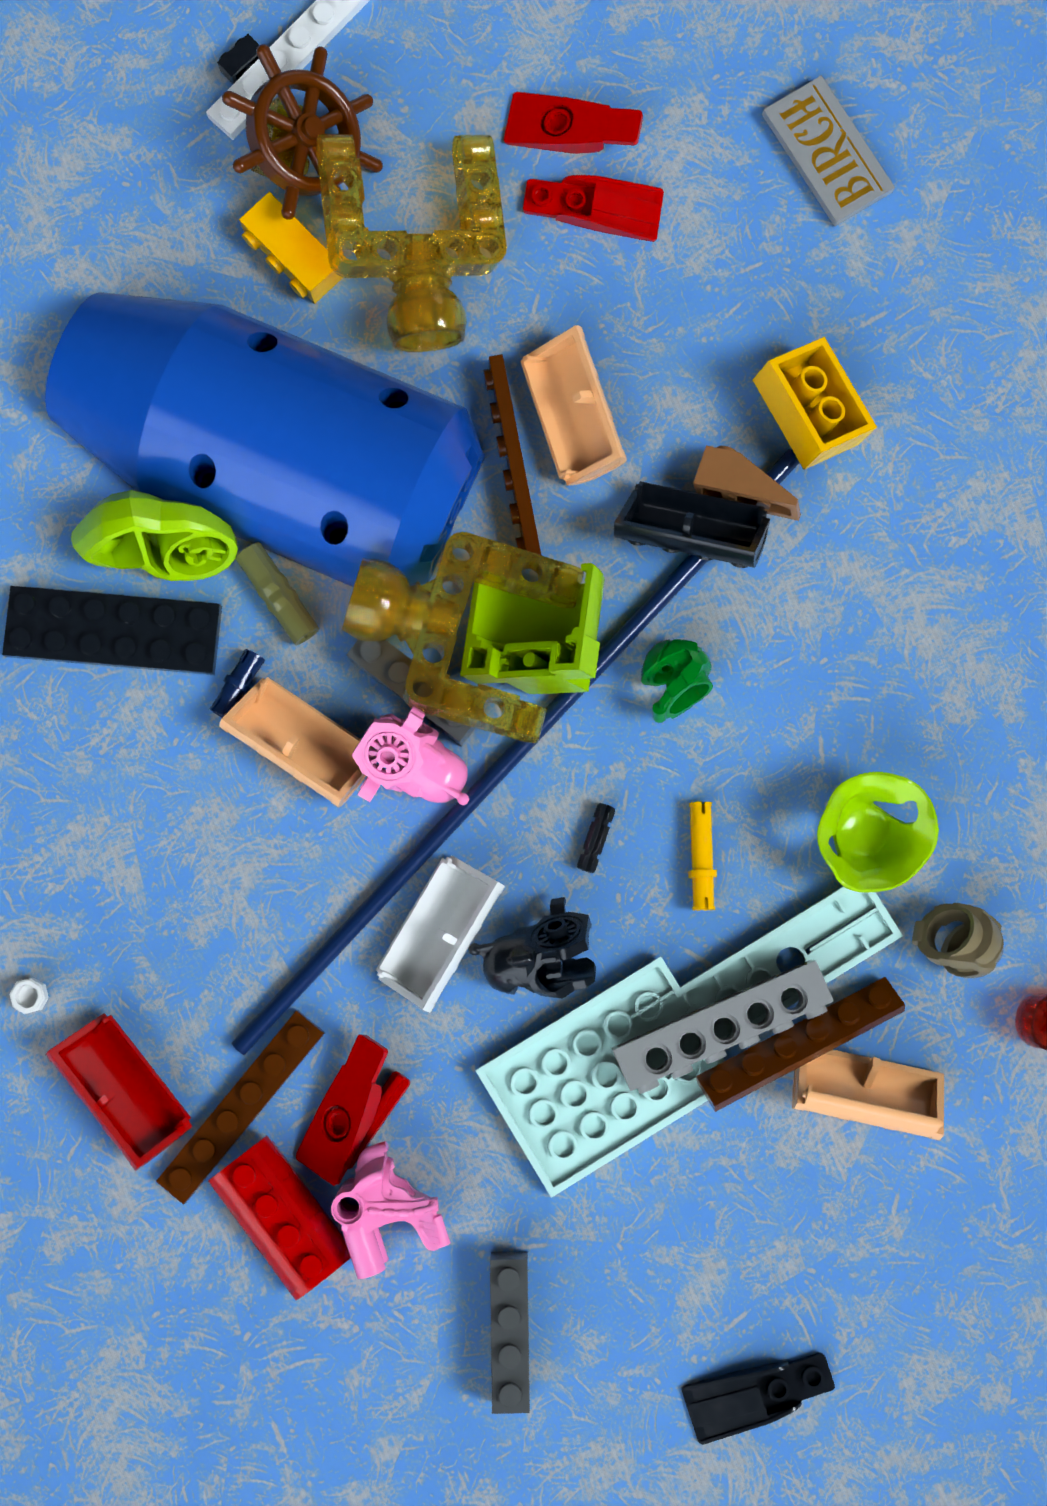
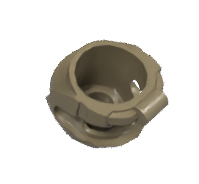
(970, 948)

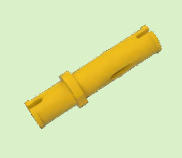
(702, 856)

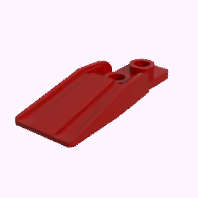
(569, 124)
(598, 204)
(344, 1113)

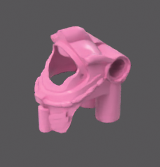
(381, 1201)

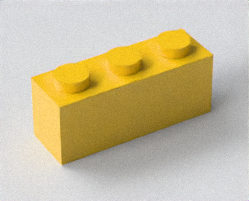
(289, 248)

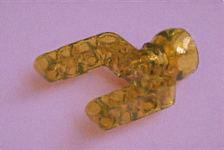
(424, 311)
(430, 617)

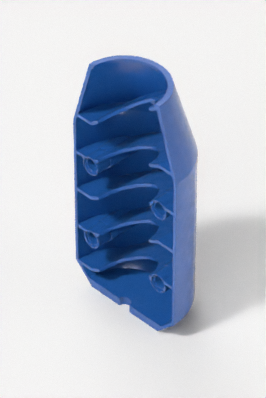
(281, 425)

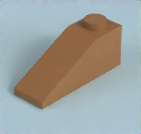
(734, 477)

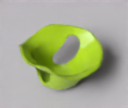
(871, 845)

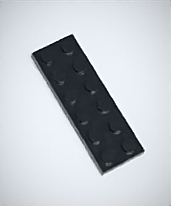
(112, 630)

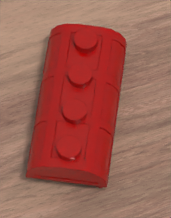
(121, 1090)
(281, 1217)

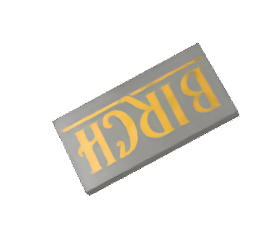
(828, 150)

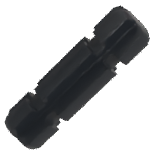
(596, 838)

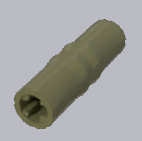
(277, 593)

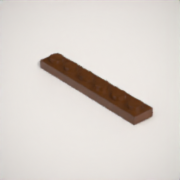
(509, 446)
(800, 1044)
(240, 1107)

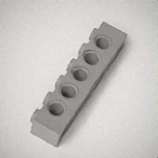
(812, 1000)

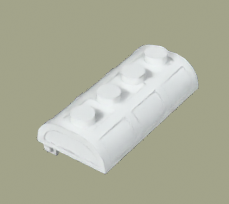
(438, 932)

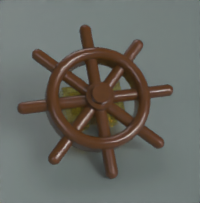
(286, 133)

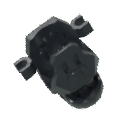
(541, 955)

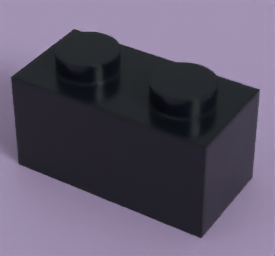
(238, 59)

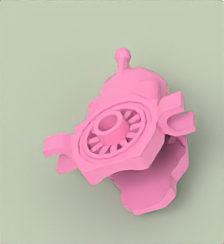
(412, 760)

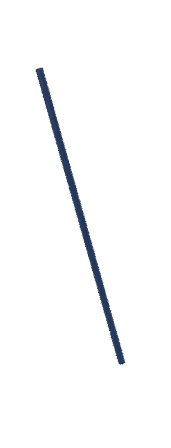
(476, 794)

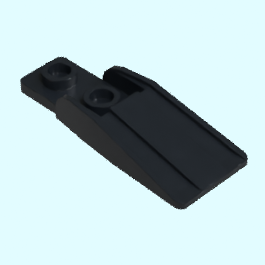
(754, 1396)

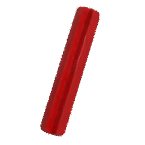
(391, 1094)

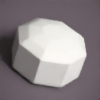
(29, 995)

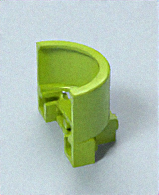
(532, 641)

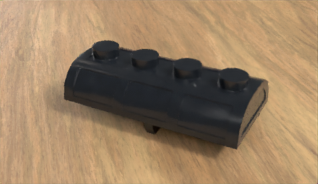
(693, 524)

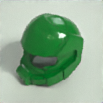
(683, 670)

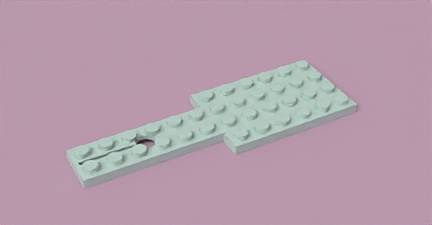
(565, 1085)

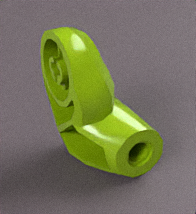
(157, 535)

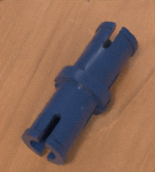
(237, 683)

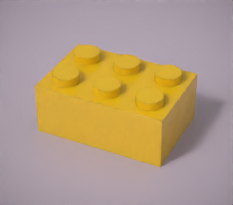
(814, 403)

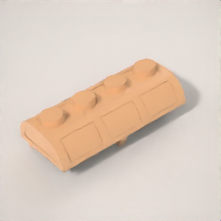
(573, 408)
(297, 739)
(872, 1093)

